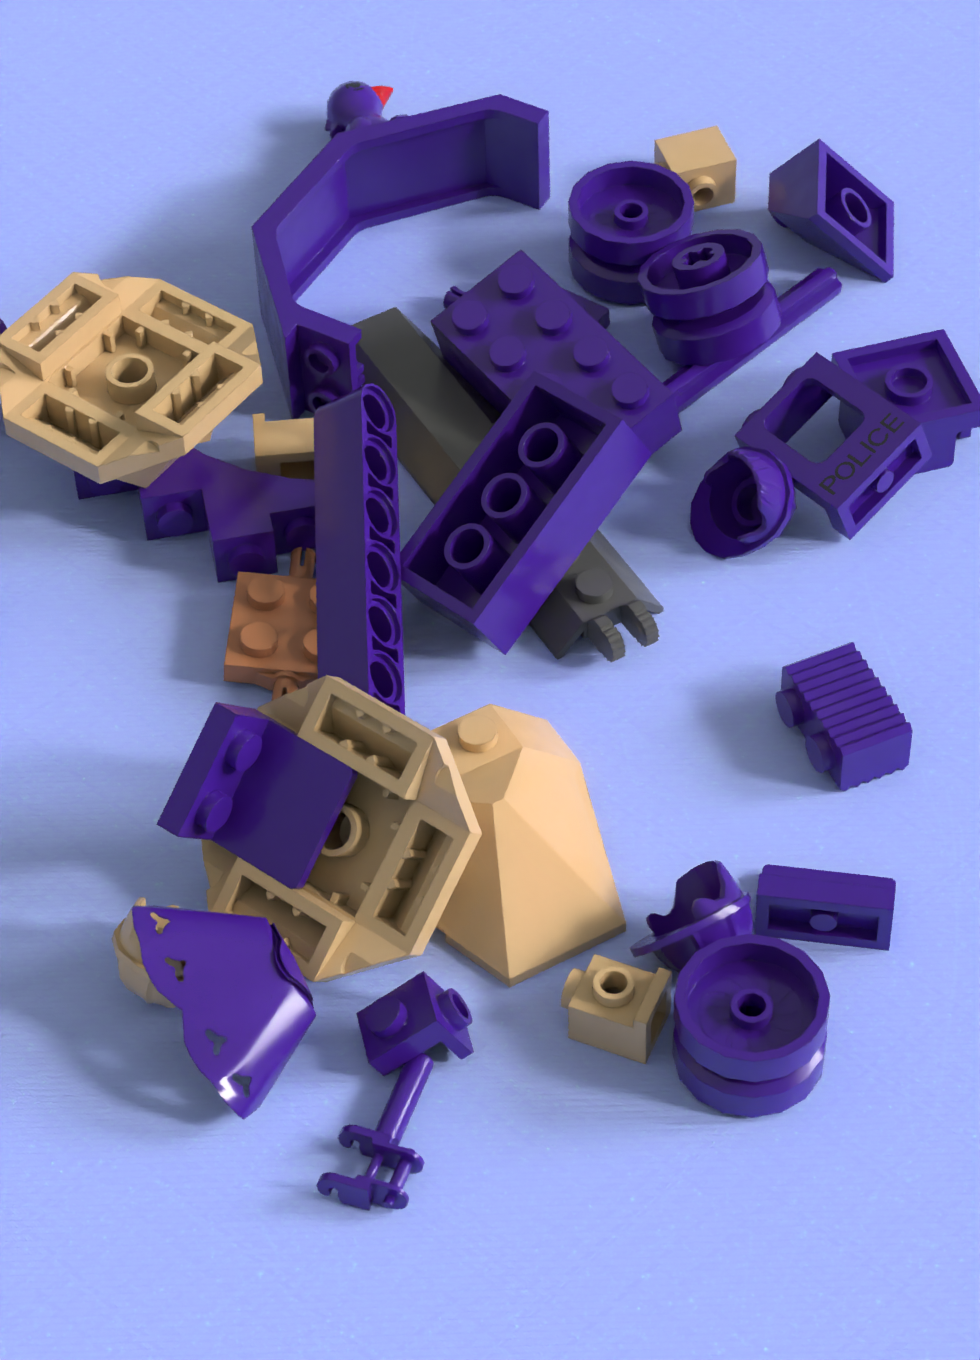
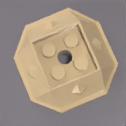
(123, 375)
(405, 846)

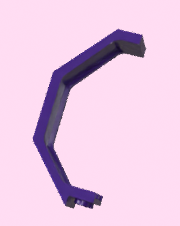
(372, 180)

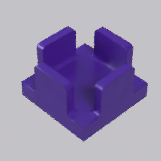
(923, 380)

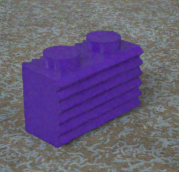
(844, 716)

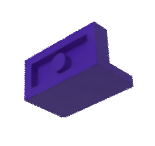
(825, 907)

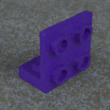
(259, 793)

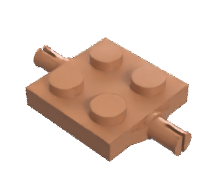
(274, 628)

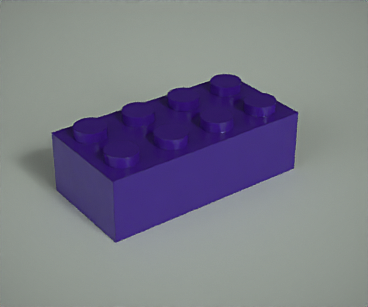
(528, 323)
(521, 511)

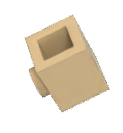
(703, 163)

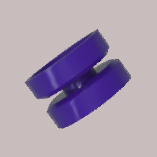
(620, 220)
(710, 297)
(750, 1025)

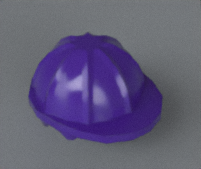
(742, 503)
(704, 909)

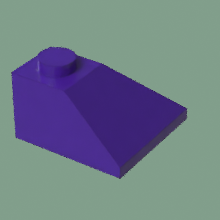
(834, 209)

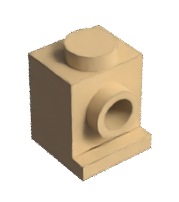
(284, 447)
(617, 1007)

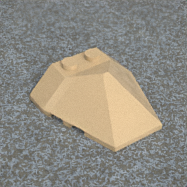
(540, 869)

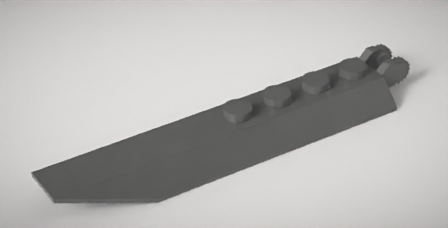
(438, 431)

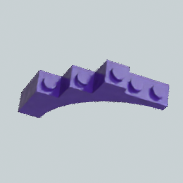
(244, 511)

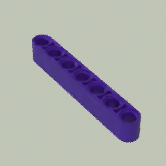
(359, 544)

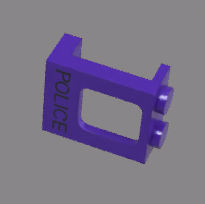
(864, 467)

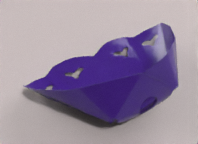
(236, 985)

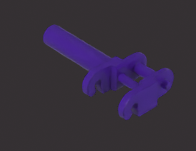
(384, 1146)

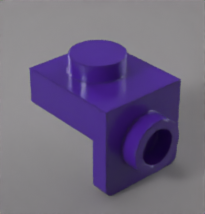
(412, 1022)

